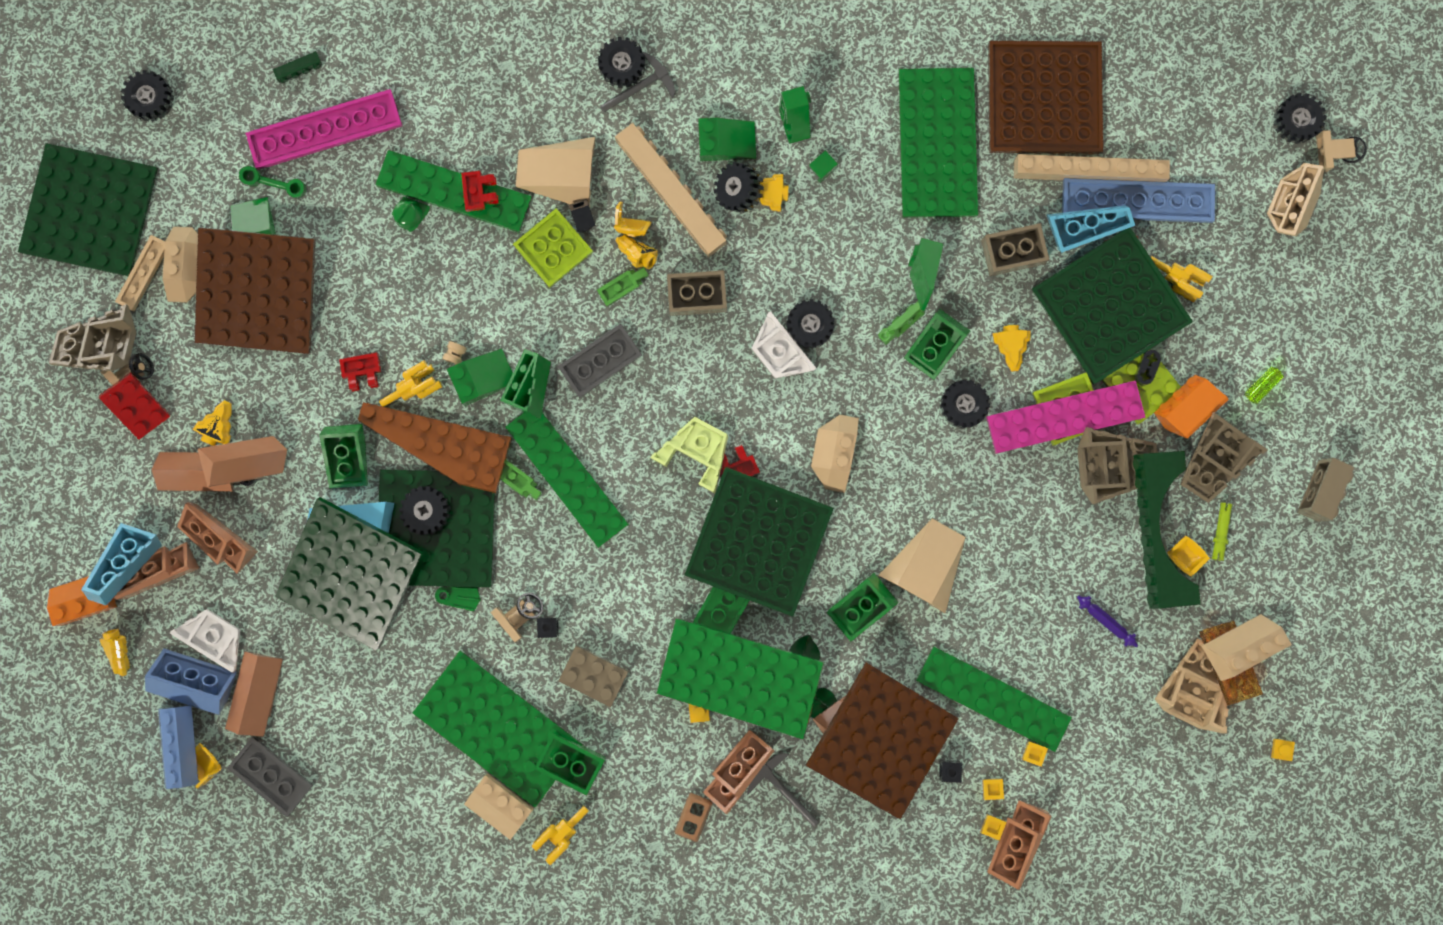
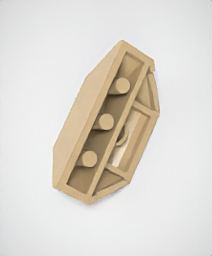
(1296, 199)
(180, 264)
(835, 452)

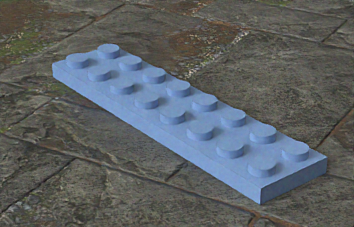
(1146, 199)

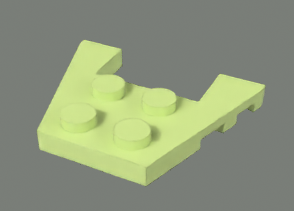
(700, 443)

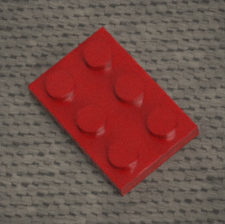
(134, 406)

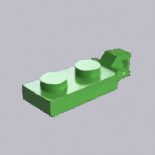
(621, 286)
(901, 323)
(519, 481)

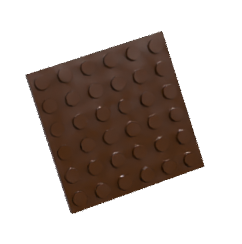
(1045, 97)
(254, 290)
(882, 741)

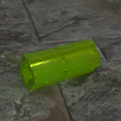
(1264, 385)

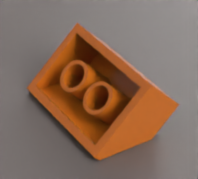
(1190, 406)
(69, 603)

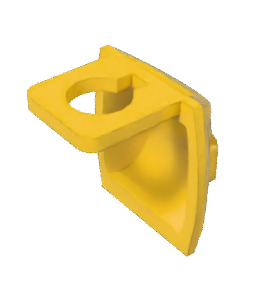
(627, 226)
(1188, 556)
(206, 765)

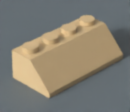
(1245, 646)

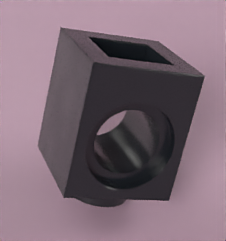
(582, 215)
(547, 627)
(950, 771)

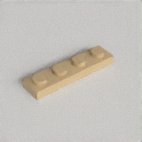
(142, 273)

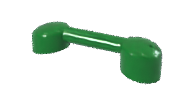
(294, 188)

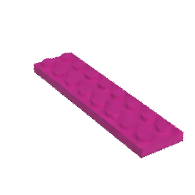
(323, 129)
(1065, 417)

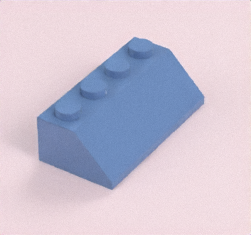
(190, 681)
(178, 747)

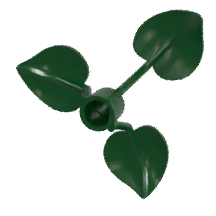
(824, 698)

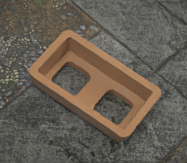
(686, 815)

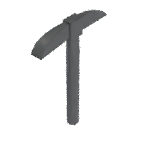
(659, 73)
(766, 772)

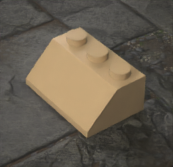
(499, 806)

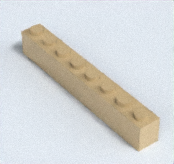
(1098, 168)
(670, 189)

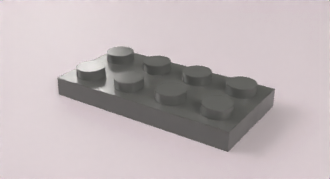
(600, 361)
(270, 776)

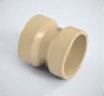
(456, 349)

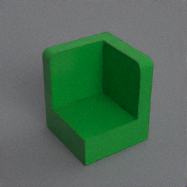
(823, 166)

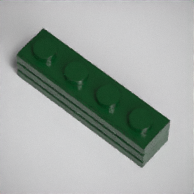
(297, 67)

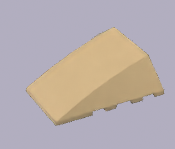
(557, 170)
(928, 564)
(1194, 692)

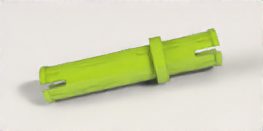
(1220, 540)

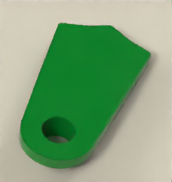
(459, 597)

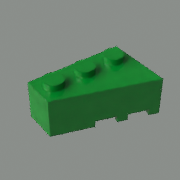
(795, 114)
(528, 384)

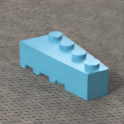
(1085, 226)
(377, 513)
(120, 562)

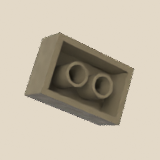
(1015, 249)
(696, 293)
(1326, 489)
(593, 676)

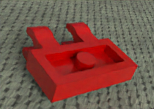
(473, 190)
(359, 366)
(745, 465)

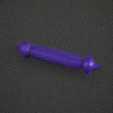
(1106, 620)

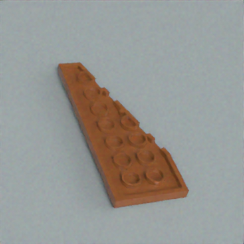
(458, 451)

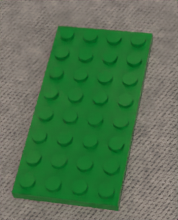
(938, 142)
(740, 678)
(491, 725)

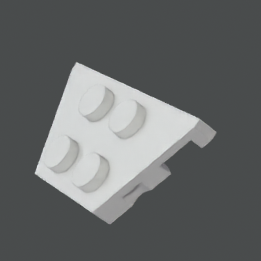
(779, 350)
(212, 638)

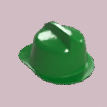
(409, 213)

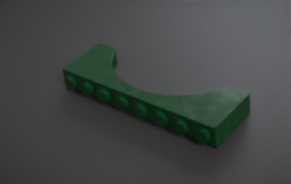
(1164, 582)

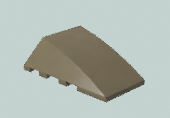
(98, 344)
(1219, 458)
(1108, 463)

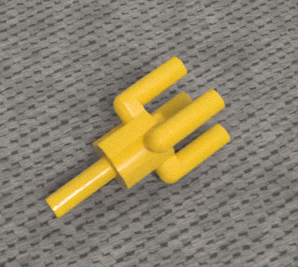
(1182, 277)
(413, 385)
(559, 835)

